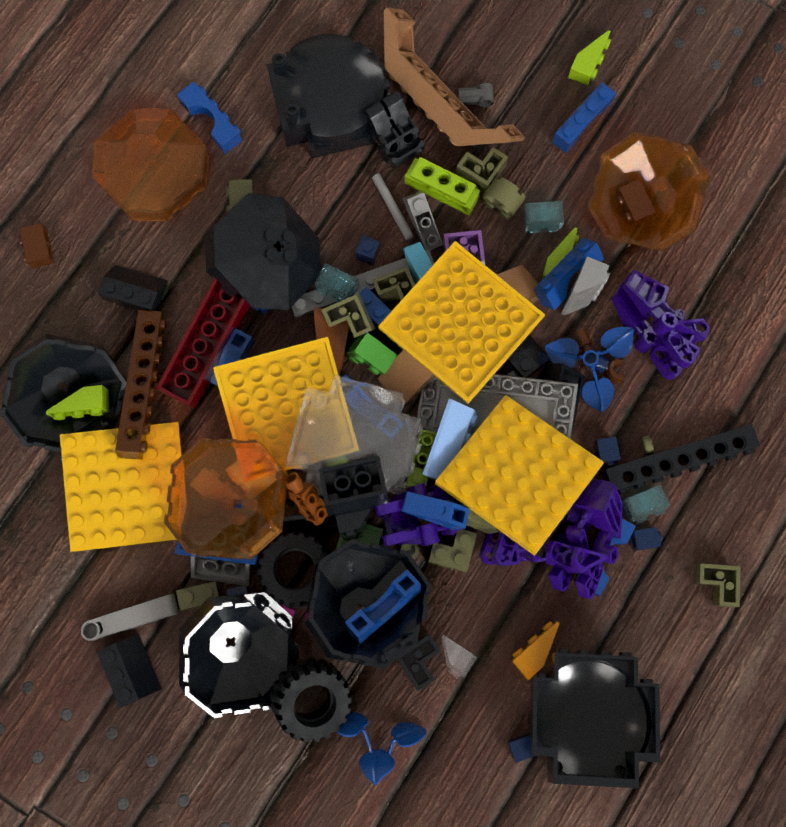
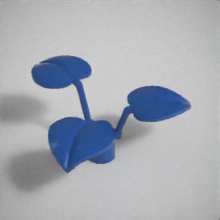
(615, 341)
(379, 763)

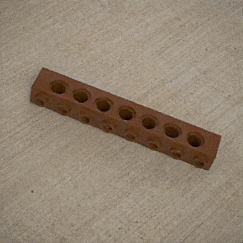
(146, 322)

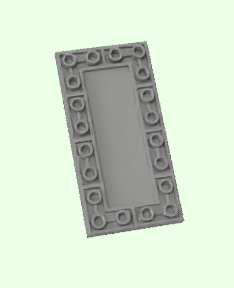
(546, 399)

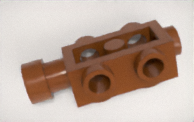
(306, 498)

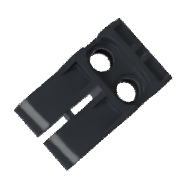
(393, 130)

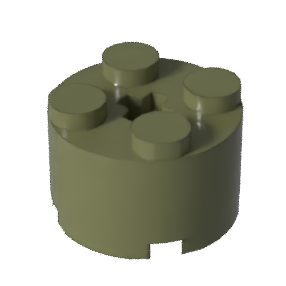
(503, 197)

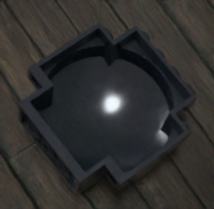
(324, 91)
(594, 719)

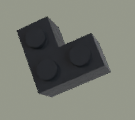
(414, 662)

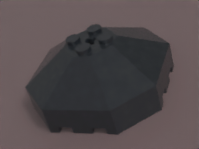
(244, 258)
(35, 382)
(360, 576)
(240, 674)

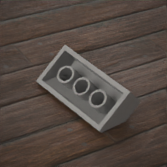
(586, 285)

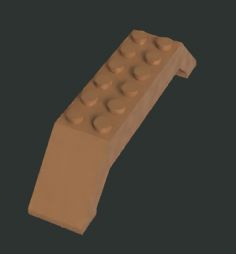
(430, 92)
(411, 377)

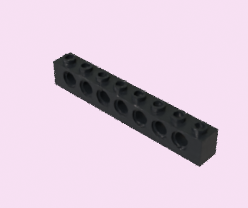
(747, 443)

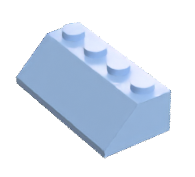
(450, 437)

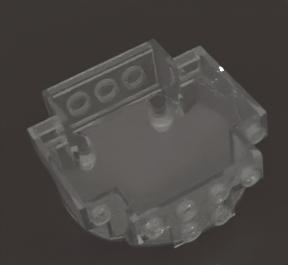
(354, 425)

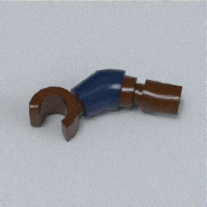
(603, 365)

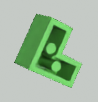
(371, 352)

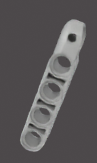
(130, 618)

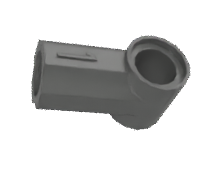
(478, 95)

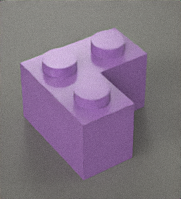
(469, 240)

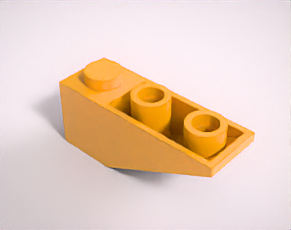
(534, 655)

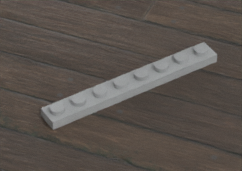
(307, 302)

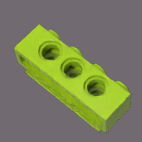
(445, 192)

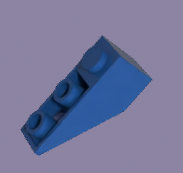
(235, 349)
(436, 510)

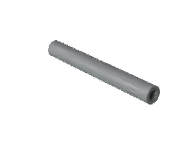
(392, 206)

